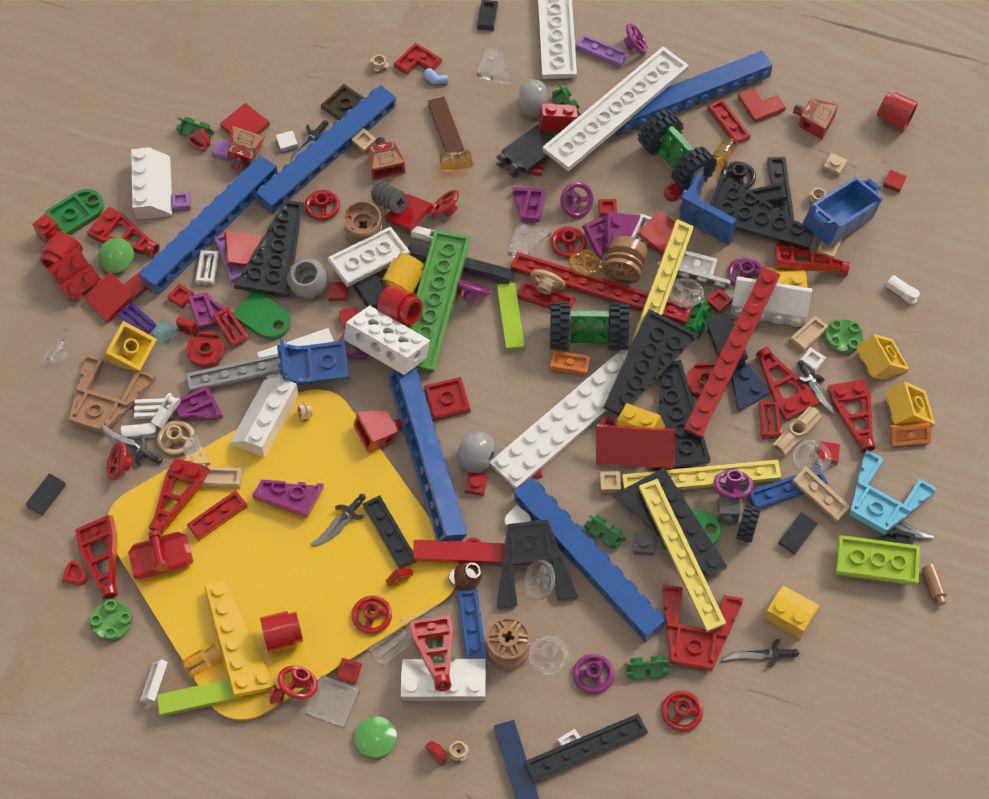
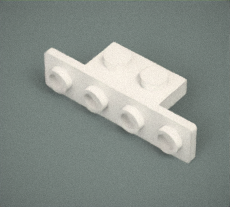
(700, 267)

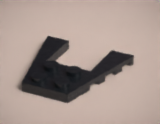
(526, 544)

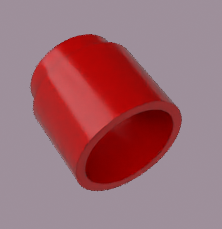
(897, 110)
(58, 247)
(400, 305)
(281, 631)

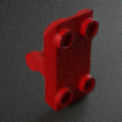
(160, 554)

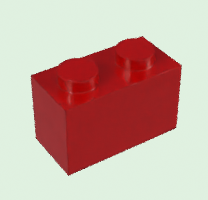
(556, 117)

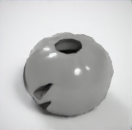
(532, 95)
(304, 270)
(476, 452)

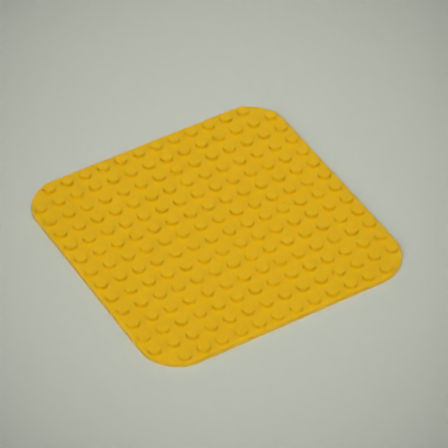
(269, 551)

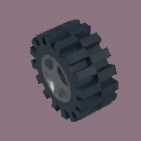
(748, 523)

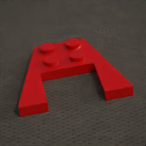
(692, 645)

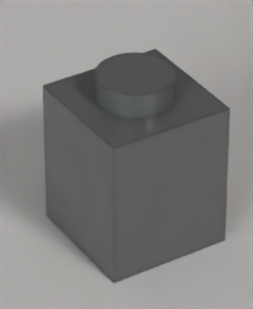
(728, 510)

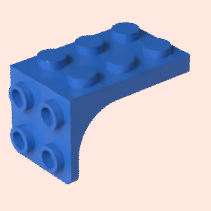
(705, 216)
(313, 362)

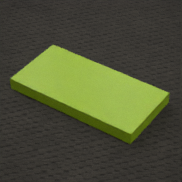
(878, 560)

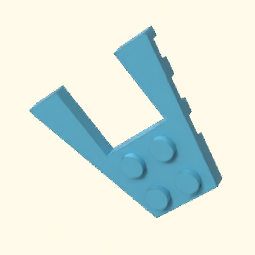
(877, 508)

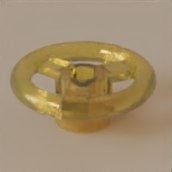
(586, 260)

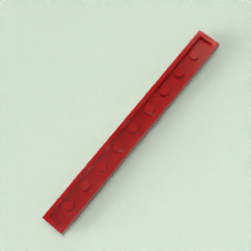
(597, 286)
(732, 353)

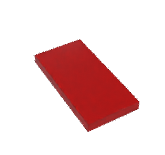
(635, 446)

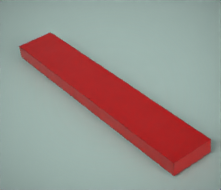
(459, 552)

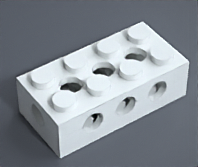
(386, 340)

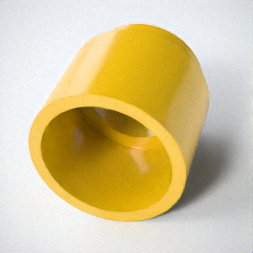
(404, 272)

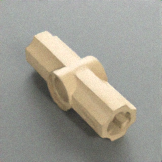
(789, 438)

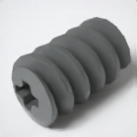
(389, 197)

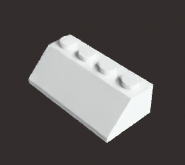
(151, 184)
(786, 305)
(265, 416)
(466, 677)

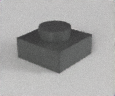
(643, 544)

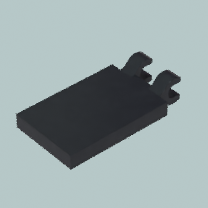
(525, 152)

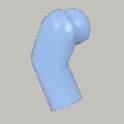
(434, 78)

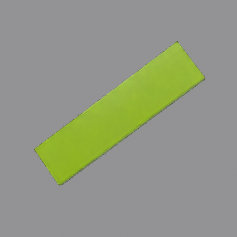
(510, 317)
(195, 697)

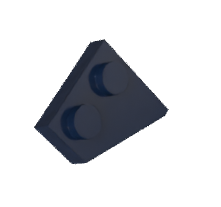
(748, 387)

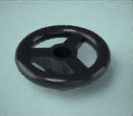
(738, 172)

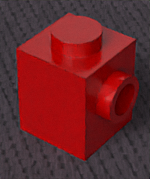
(45, 227)

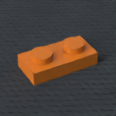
(570, 362)
(910, 434)

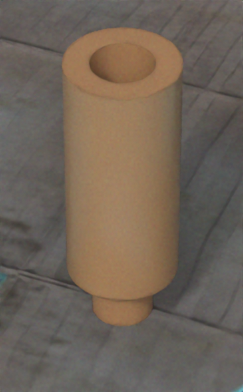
(934, 583)

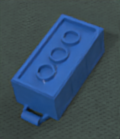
(843, 210)

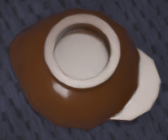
(466, 576)

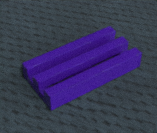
(122, 315)

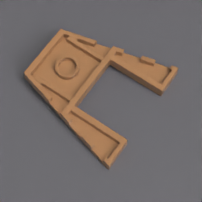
(94, 408)

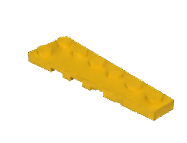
(240, 655)

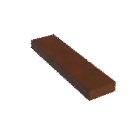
(445, 125)

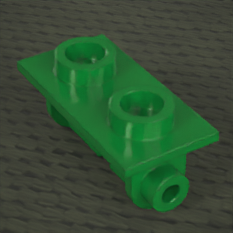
(563, 96)
(188, 126)
(700, 313)
(611, 535)
(655, 665)

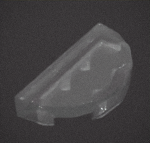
(194, 451)
(428, 612)

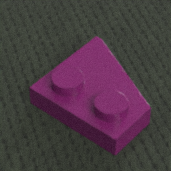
(530, 203)
(619, 225)
(596, 235)
(203, 308)

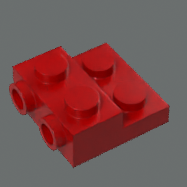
(74, 275)

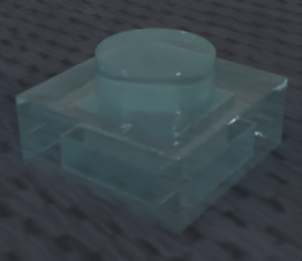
(164, 331)

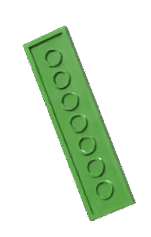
(439, 290)

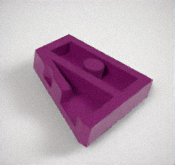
(199, 405)

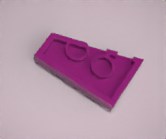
(289, 497)

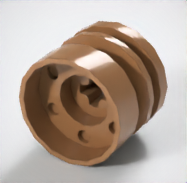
(361, 221)
(625, 259)
(504, 654)

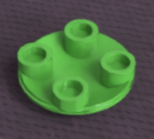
(116, 255)
(844, 335)
(111, 620)
(375, 737)

